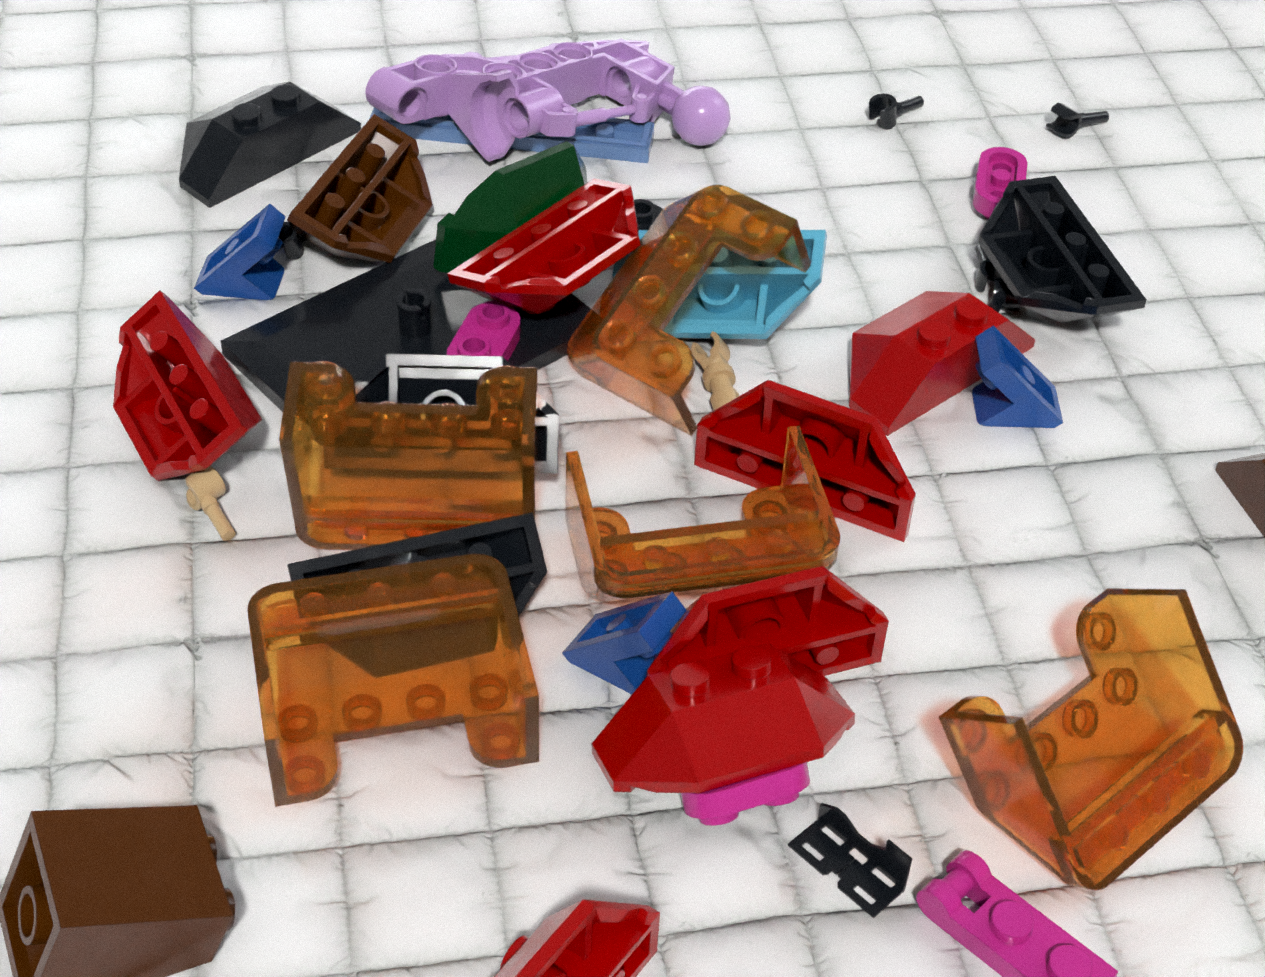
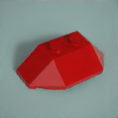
(555, 249)
(921, 355)
(177, 392)
(846, 446)
(800, 613)
(721, 723)
(587, 942)

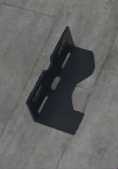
(888, 860)

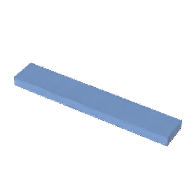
(606, 140)

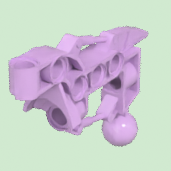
(534, 91)

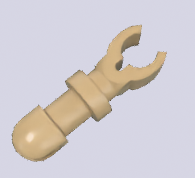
(717, 374)

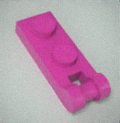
(1006, 928)

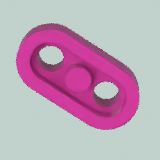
(994, 172)
(487, 331)
(725, 803)

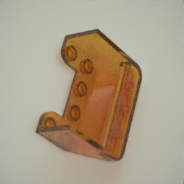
(623, 334)
(403, 468)
(778, 535)
(387, 658)
(1117, 752)

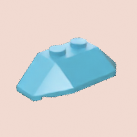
(745, 295)

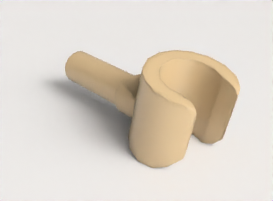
(203, 491)

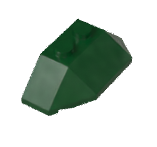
(507, 202)

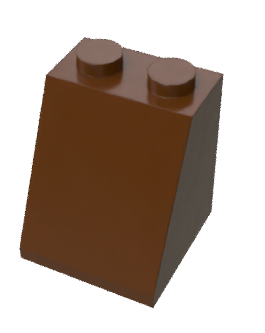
(114, 894)

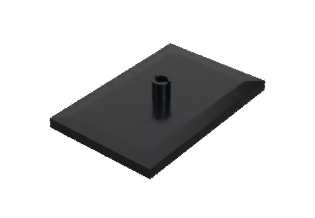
(383, 312)

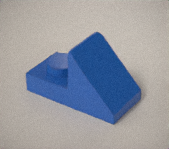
(245, 261)
(1012, 387)
(625, 640)

